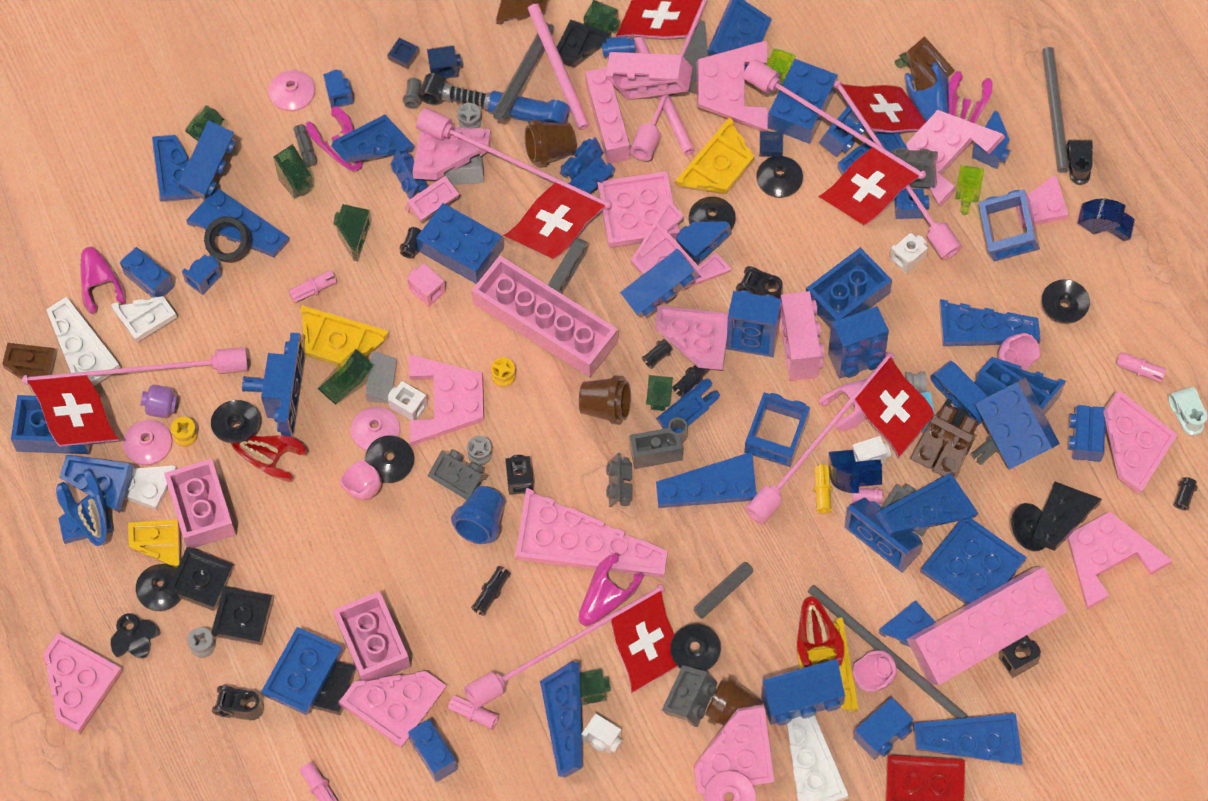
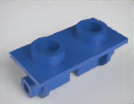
(585, 155)
(402, 166)
(594, 173)

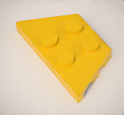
(719, 162)
(334, 337)
(825, 654)

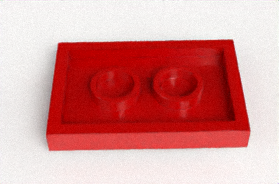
(924, 779)

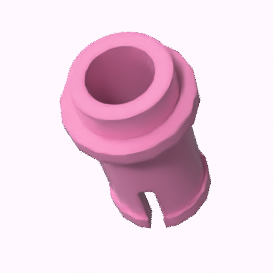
(871, 494)

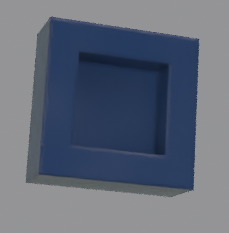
(403, 53)
(771, 144)

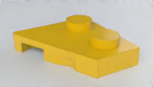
(156, 540)

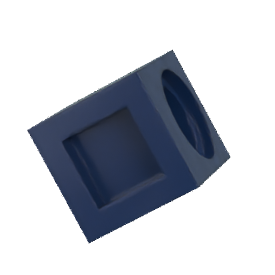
(444, 61)

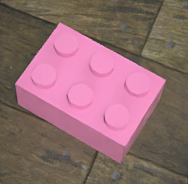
(801, 336)
(199, 503)
(371, 637)

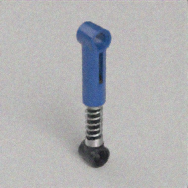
(436, 89)

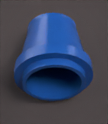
(479, 516)

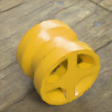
(500, 367)
(184, 437)

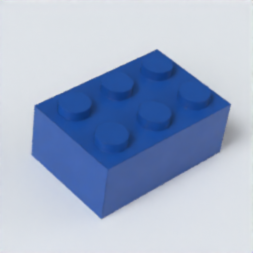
(793, 117)
(459, 243)
(849, 287)
(753, 323)
(858, 342)
(1017, 423)
(32, 433)

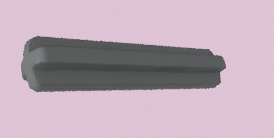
(722, 590)

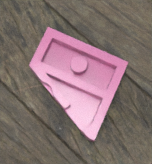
(1046, 204)

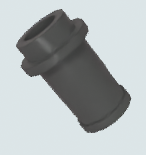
(411, 98)
(988, 448)

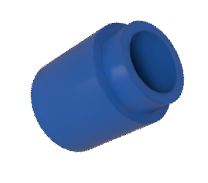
(618, 44)

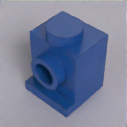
(338, 89)
(907, 208)
(202, 273)

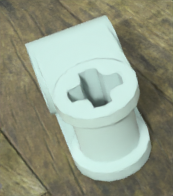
(1188, 410)

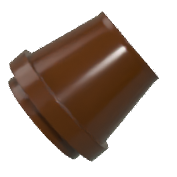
(548, 141)
(606, 399)
(727, 699)

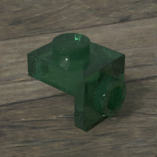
(200, 120)
(659, 392)

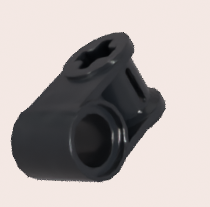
(1080, 160)
(760, 282)
(232, 704)

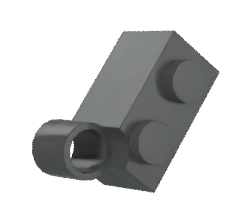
(658, 445)

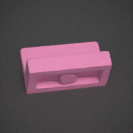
(430, 199)

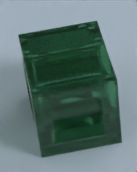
(602, 17)
(593, 687)

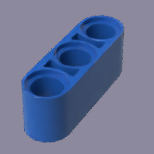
(959, 388)

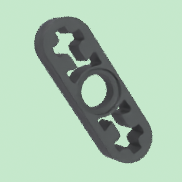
(569, 265)

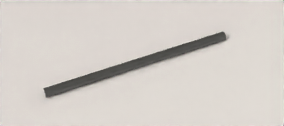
(879, 646)

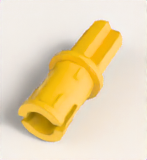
(823, 489)

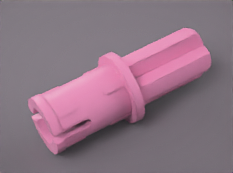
(312, 286)
(1141, 367)
(478, 715)
(317, 784)

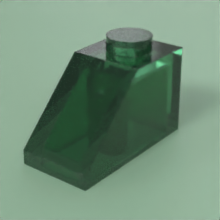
(293, 172)
(352, 228)
(345, 376)

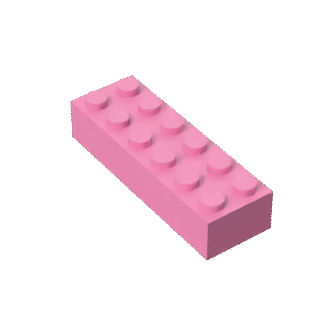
(545, 316)
(986, 625)

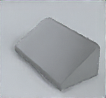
(467, 174)
(380, 377)

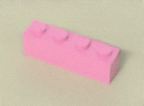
(607, 116)

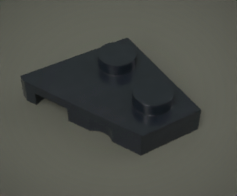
(580, 42)

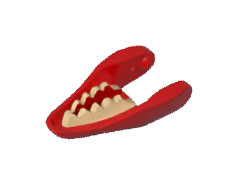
(265, 452)
(817, 631)

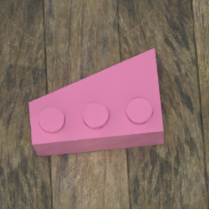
(648, 74)

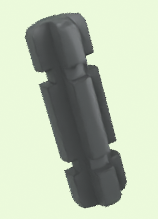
(305, 145)

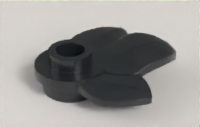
(133, 640)

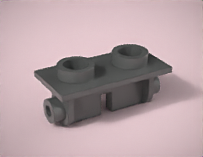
(619, 470)

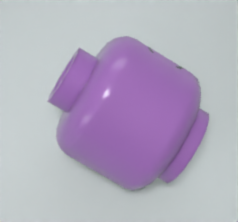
(159, 401)

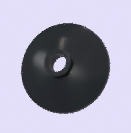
(776, 184)
(722, 208)
(1065, 292)
(234, 413)
(395, 469)
(1024, 523)
(155, 597)
(701, 658)

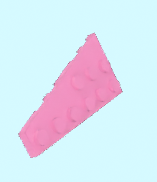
(571, 538)

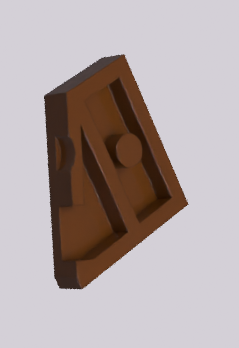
(518, 9)
(921, 60)
(28, 360)

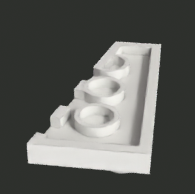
(78, 342)
(813, 764)

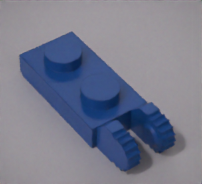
(690, 405)

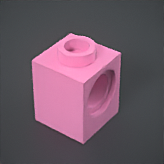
(426, 284)

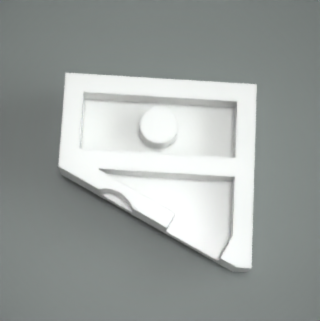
(144, 316)
(148, 486)

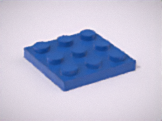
(972, 562)

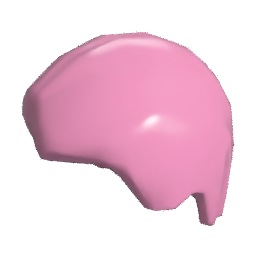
(1020, 350)
(361, 481)
(875, 671)

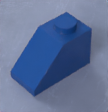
(1001, 152)
(702, 238)

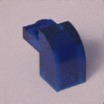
(1105, 215)
(850, 474)

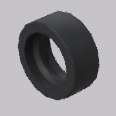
(212, 230)

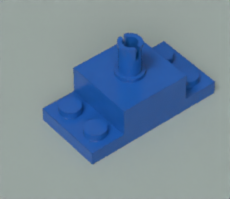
(281, 384)

